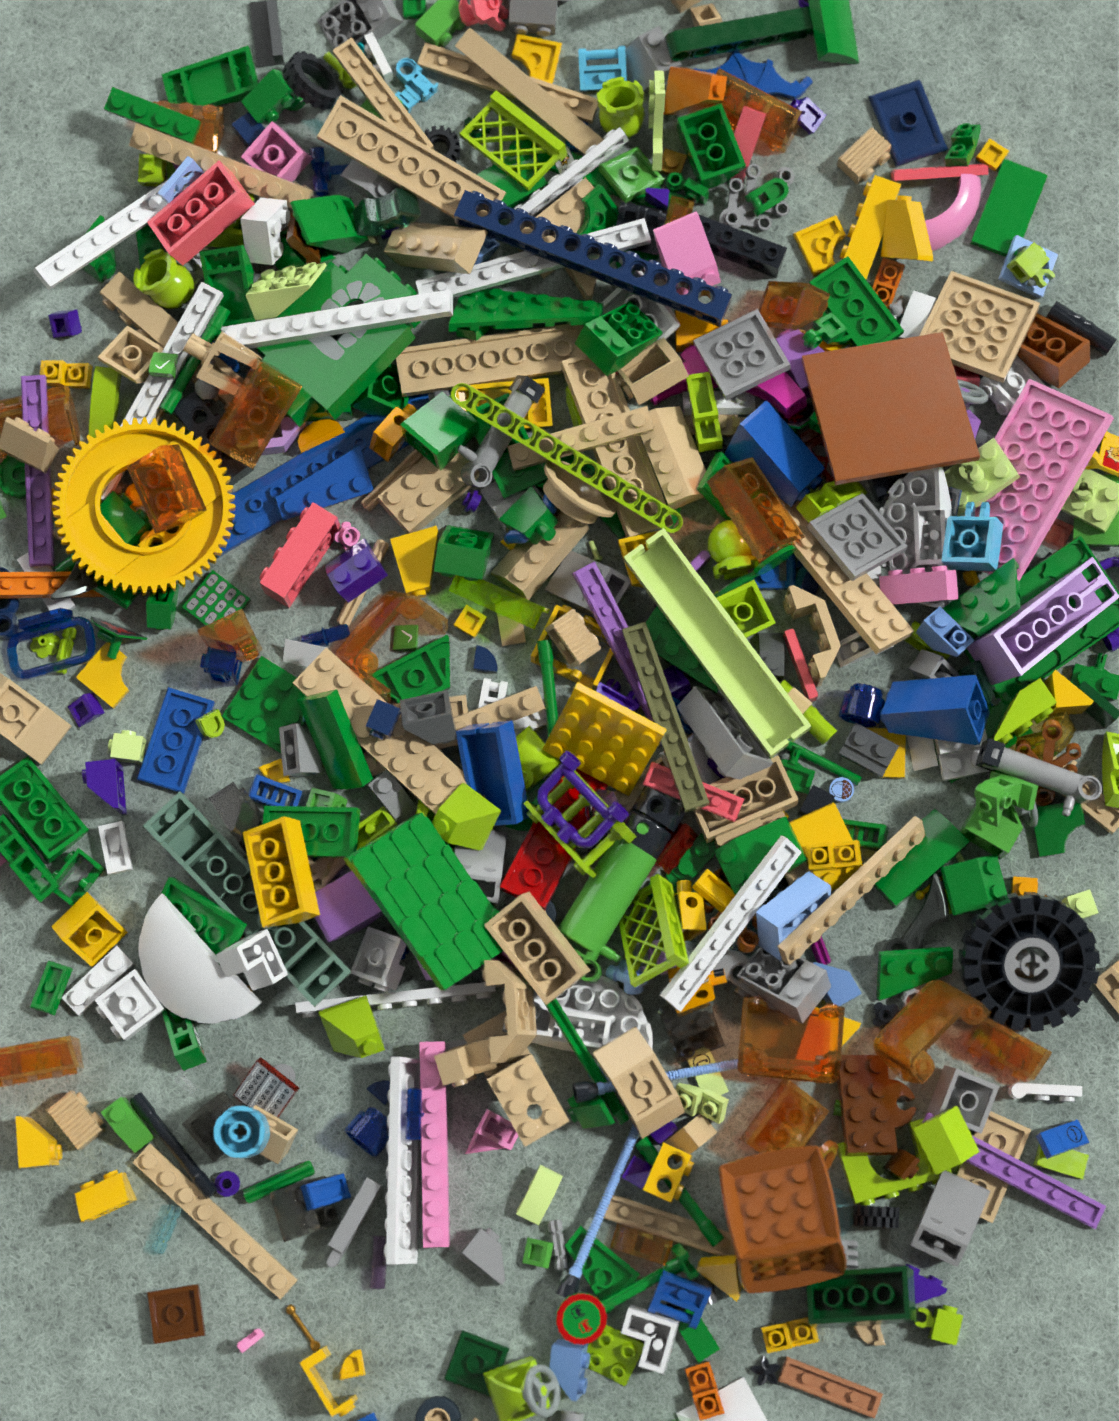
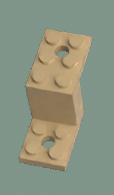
(519, 1086)

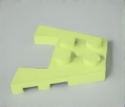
(655, 110)

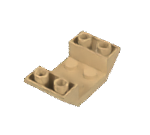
(802, 603)
(29, 722)
(519, 1009)
(639, 1081)

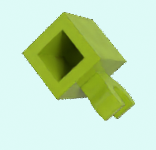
(151, 170)
(1029, 265)
(943, 1325)

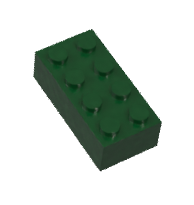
(863, 1298)

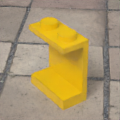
(321, 1388)

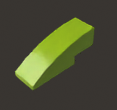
(104, 399)
(704, 412)
(828, 498)
(1110, 769)

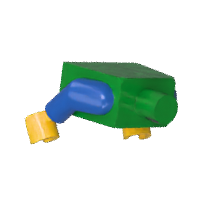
(529, 520)

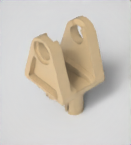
(205, 352)

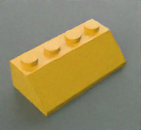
(281, 872)

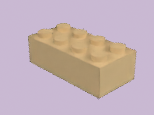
(424, 493)

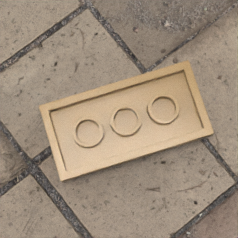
(1007, 1137)

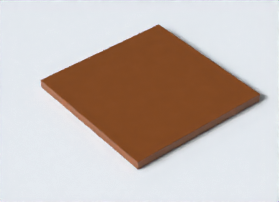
(889, 408)

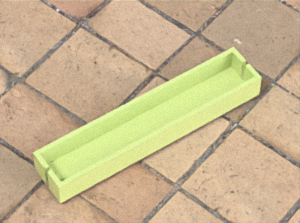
(717, 643)

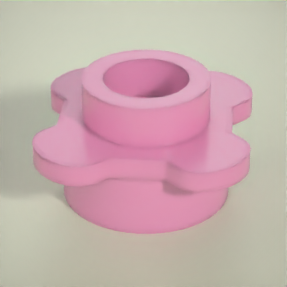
(353, 535)

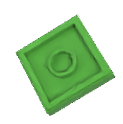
(630, 174)

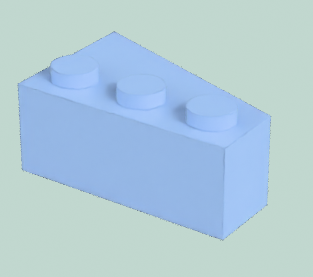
(789, 910)

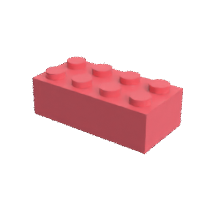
(200, 213)
(299, 555)

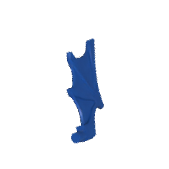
(762, 76)

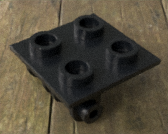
(653, 217)

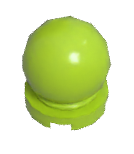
(621, 106)
(164, 280)
(730, 551)

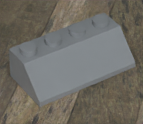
(723, 734)

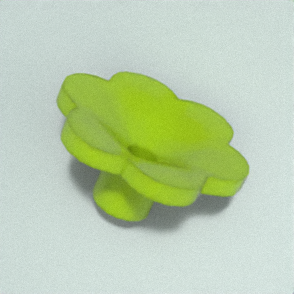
(47, 648)

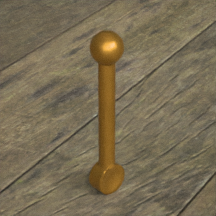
(315, 1345)

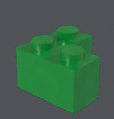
(271, 98)

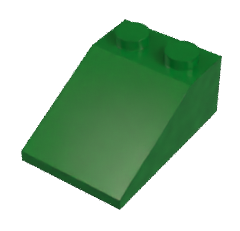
(463, 552)
(745, 853)

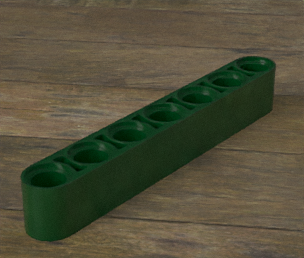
(739, 34)

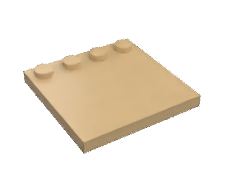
(981, 325)

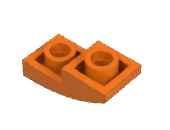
(888, 280)
(704, 1390)

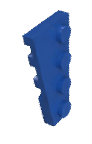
(332, 484)

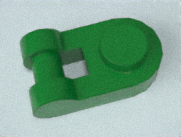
(774, 191)

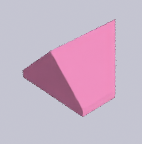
(492, 1134)

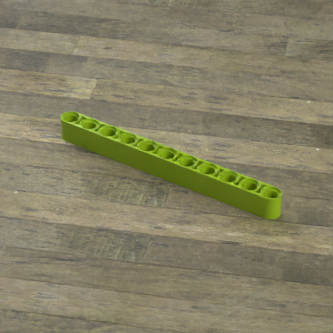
(554, 456)

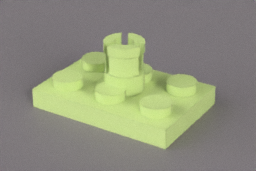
(982, 478)
(1093, 500)

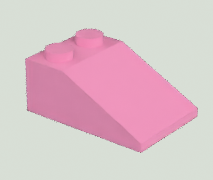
(686, 248)

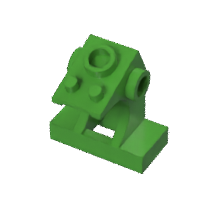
(1000, 793)

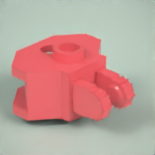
(483, 12)

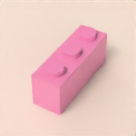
(920, 585)

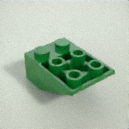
(328, 222)
(617, 337)

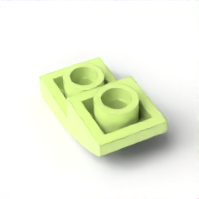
(702, 1101)
(539, 1194)

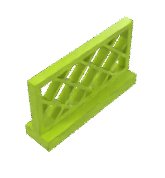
(522, 123)
(666, 923)

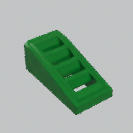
(872, 827)

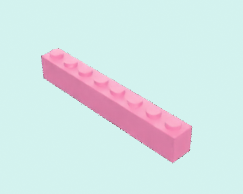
(434, 1149)

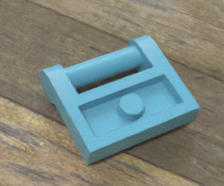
(594, 76)

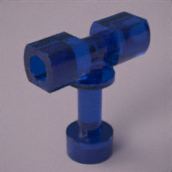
(323, 171)

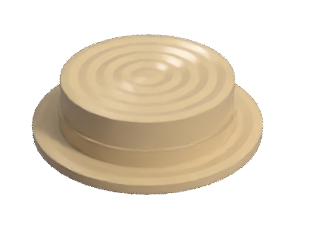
(576, 496)

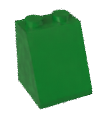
(439, 429)

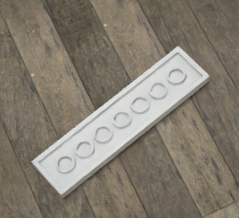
(402, 1167)

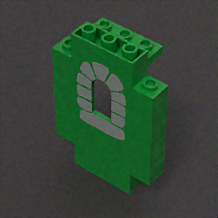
(340, 370)

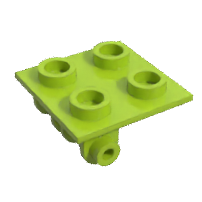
(614, 1355)

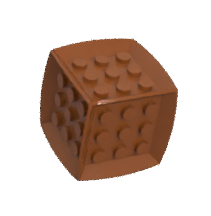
(783, 1218)

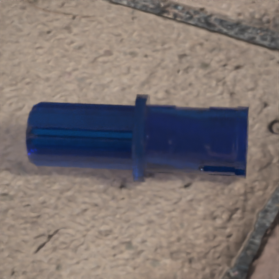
(327, 635)
(414, 1114)

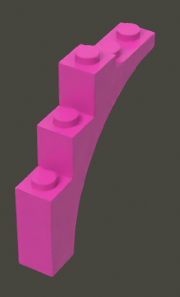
(778, 391)

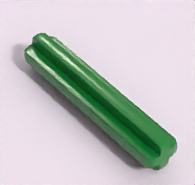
(278, 1182)

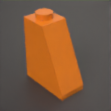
(692, 90)

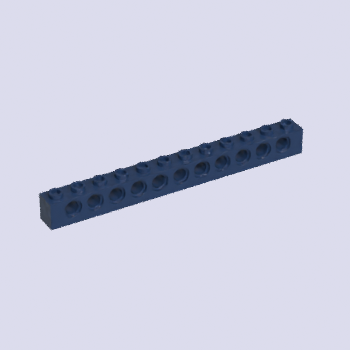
(600, 268)

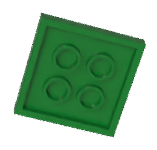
(266, 703)

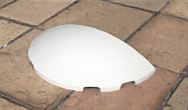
(919, 515)
(186, 971)
(597, 1013)

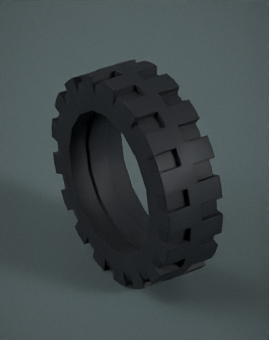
(307, 90)

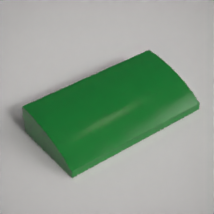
(834, 31)
(514, 191)
(335, 740)
(39, 810)
(936, 849)

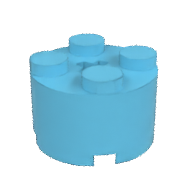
(235, 1119)

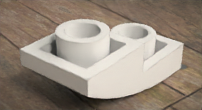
(916, 314)

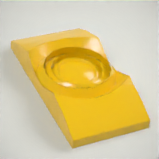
(538, 414)

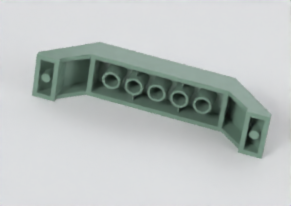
(229, 882)

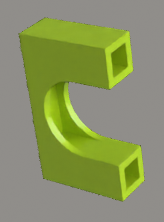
(867, 1184)

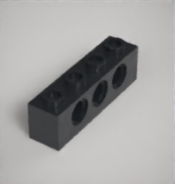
(743, 247)
(187, 412)

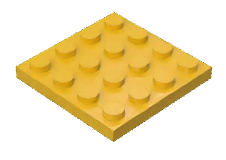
(605, 738)

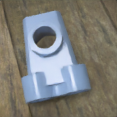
(621, 974)

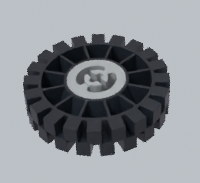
(1061, 976)

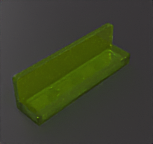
(498, 600)

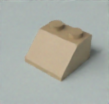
(130, 354)

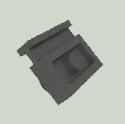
(868, 750)

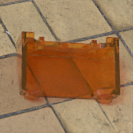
(920, 1024)
(785, 1049)

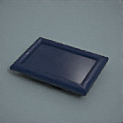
(908, 123)

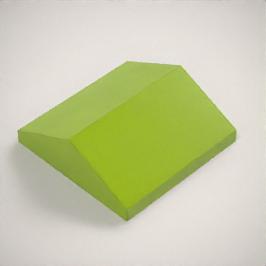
(946, 1140)

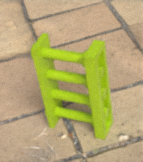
(618, 830)

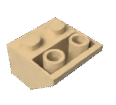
(27, 445)

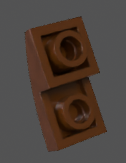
(902, 1165)

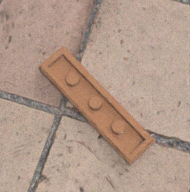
(830, 1387)

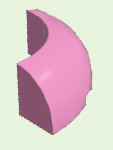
(958, 216)

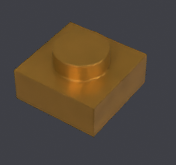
(672, 162)

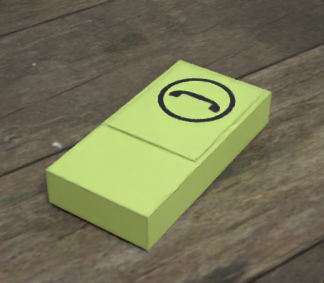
(711, 1082)

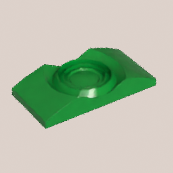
(213, 80)
(232, 274)

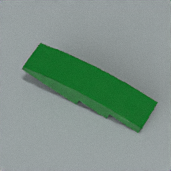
(25, 861)

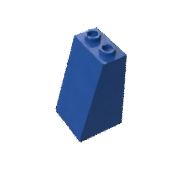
(778, 453)
(937, 709)

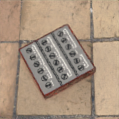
(266, 1088)

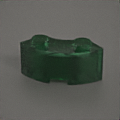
(387, 212)

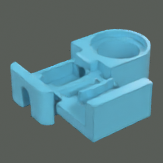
(415, 84)

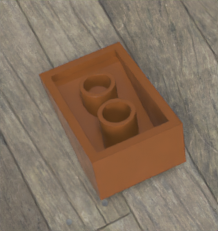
(1053, 351)

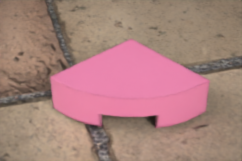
(250, 1340)

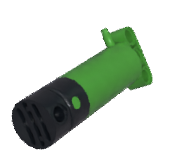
(619, 878)

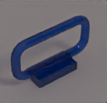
(44, 624)

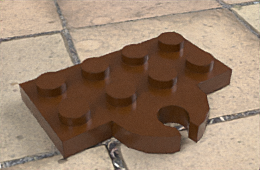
(871, 1106)

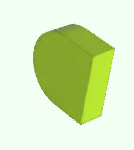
(211, 724)

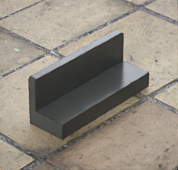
(266, 33)

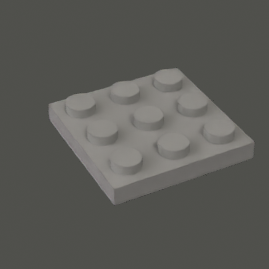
(742, 354)
(857, 537)

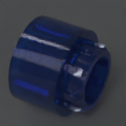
(862, 705)
(369, 1131)

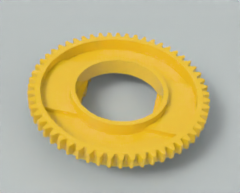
(98, 543)

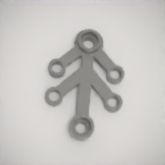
(738, 213)

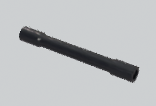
(198, 1177)

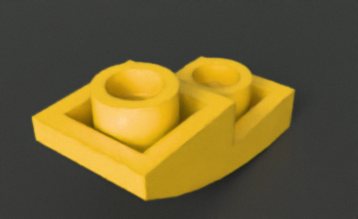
(67, 374)
(834, 855)
(789, 1335)

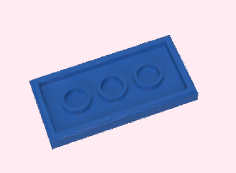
(174, 741)

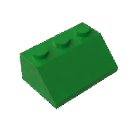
(710, 146)

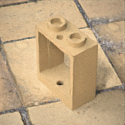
(656, 381)

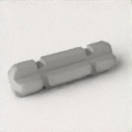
(559, 1248)

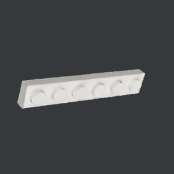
(575, 172)

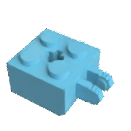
(972, 541)

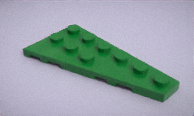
(519, 310)

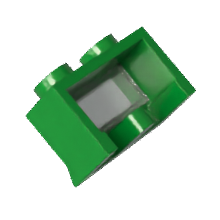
(76, 876)

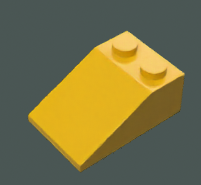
(822, 827)

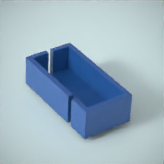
(494, 768)

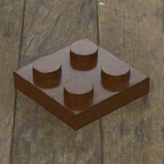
(176, 1313)

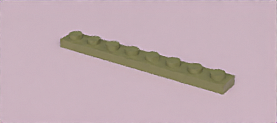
(665, 714)

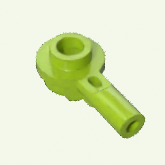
(343, 75)

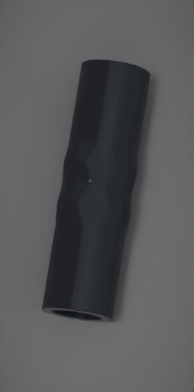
(1080, 325)

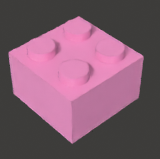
(277, 154)

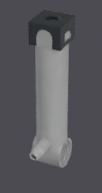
(523, 395)
(995, 756)

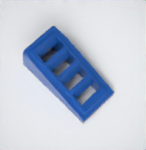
(277, 786)

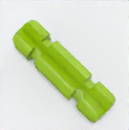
(66, 646)

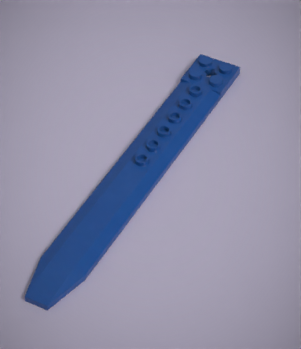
(256, 502)

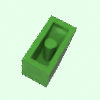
(128, 1124)

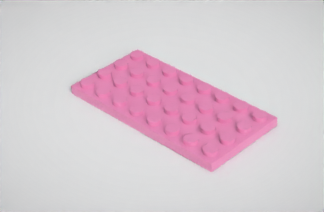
(1049, 445)

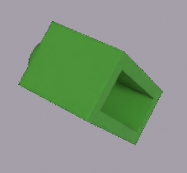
(439, 22)

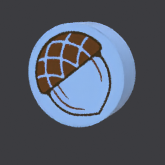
(842, 789)

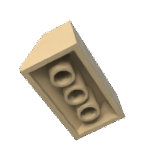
(565, 211)
(436, 247)
(674, 456)
(530, 565)
(763, 796)
(537, 947)

